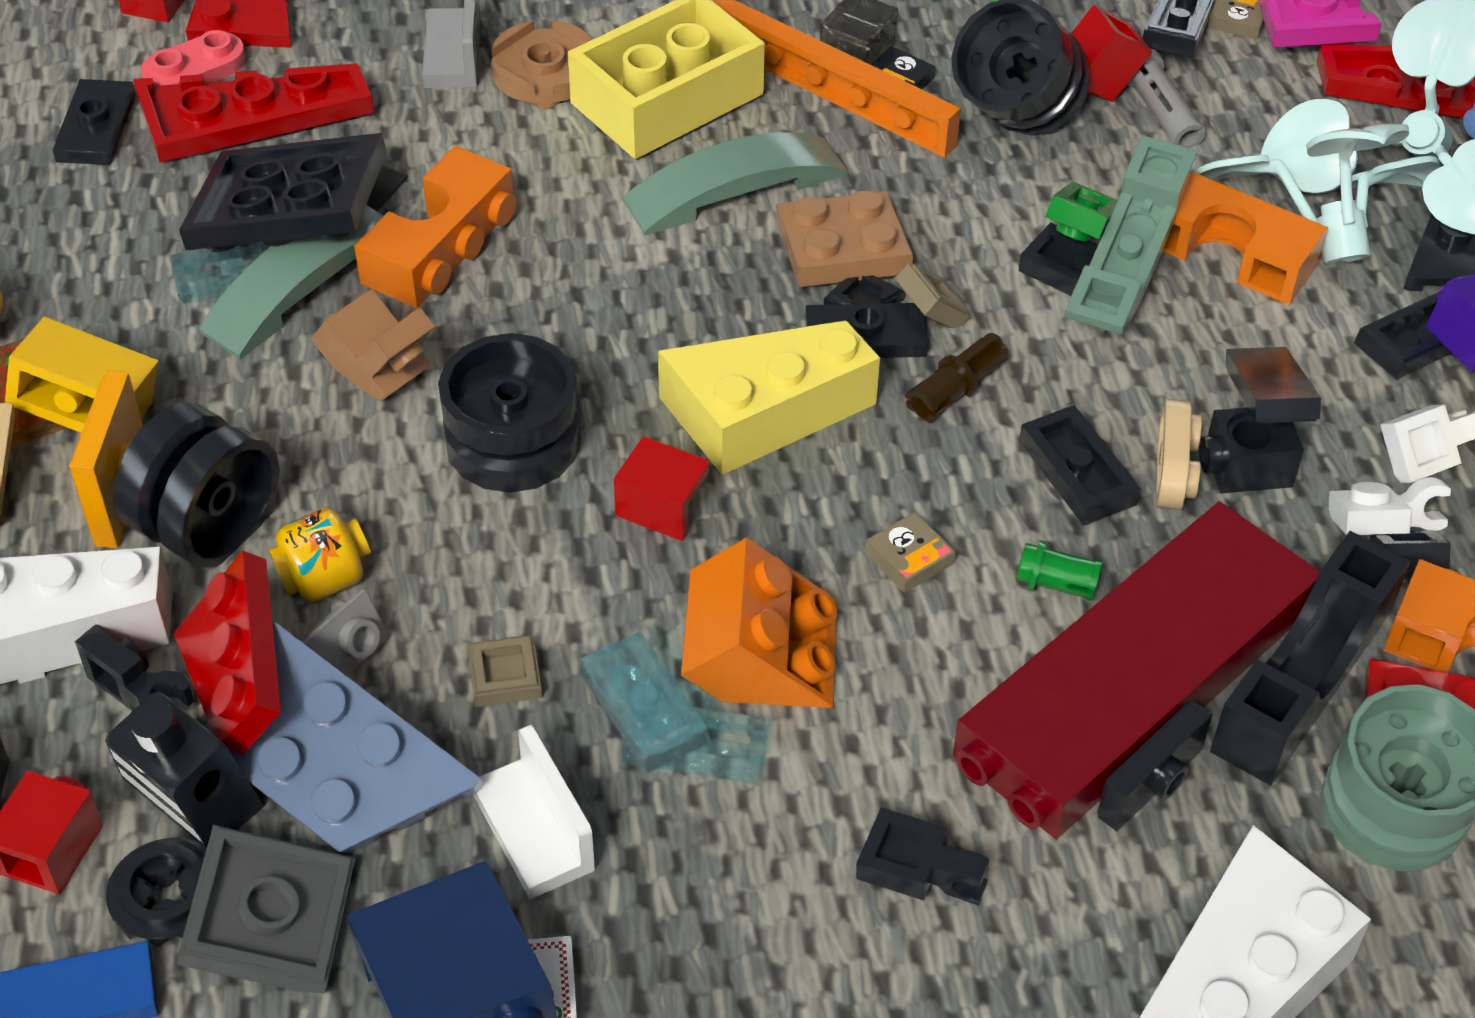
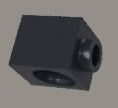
(1250, 453)

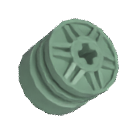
(1403, 778)

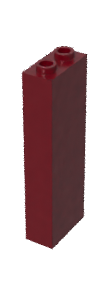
(1129, 665)

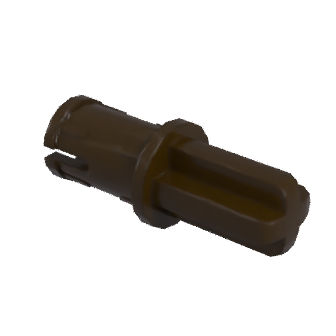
(956, 377)

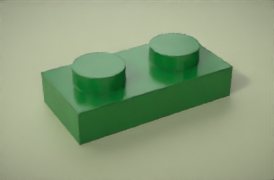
(1081, 211)

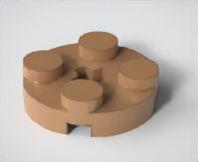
(516, 68)

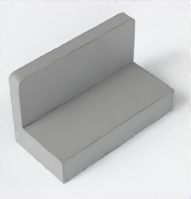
(452, 46)

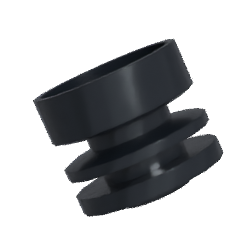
(995, 60)

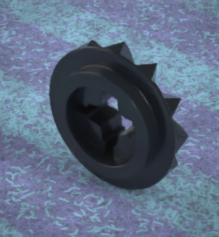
(132, 900)

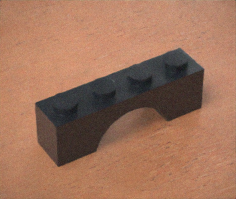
(1287, 694)

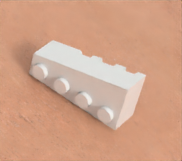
(61, 596)
(1261, 941)

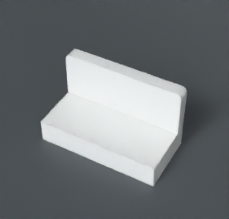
(537, 819)

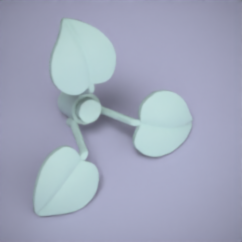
(1428, 42)
(1346, 218)

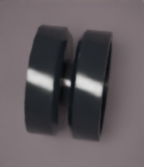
(510, 412)
(195, 484)

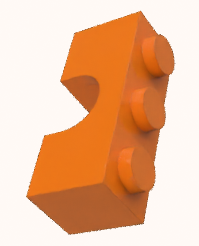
(1275, 243)
(416, 257)
(1434, 618)

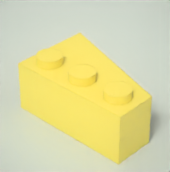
(767, 388)

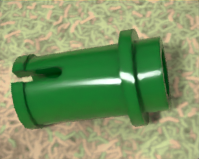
(1058, 571)

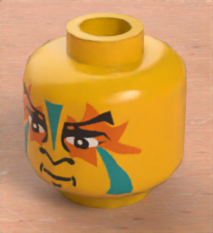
(319, 554)

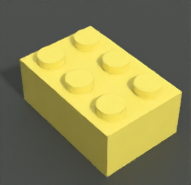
(666, 74)

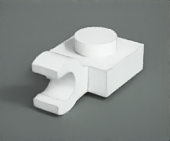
(1426, 441)
(1378, 510)

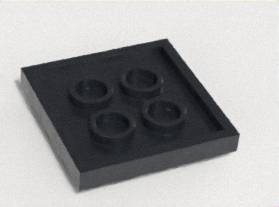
(284, 193)

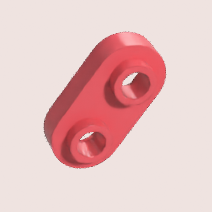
(212, 54)

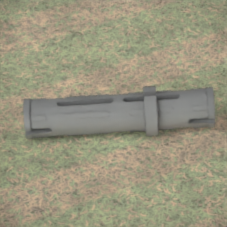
(1180, 122)

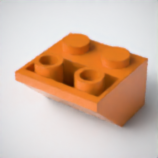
(759, 631)

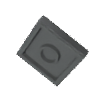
(266, 911)

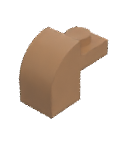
(372, 346)

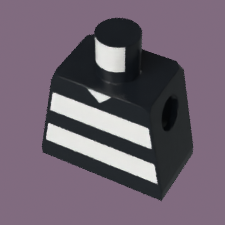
(166, 754)

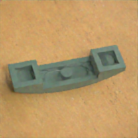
(727, 171)
(1134, 236)
(275, 282)

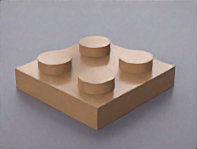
(843, 238)

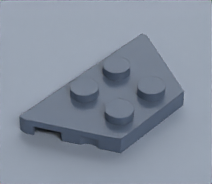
(345, 757)

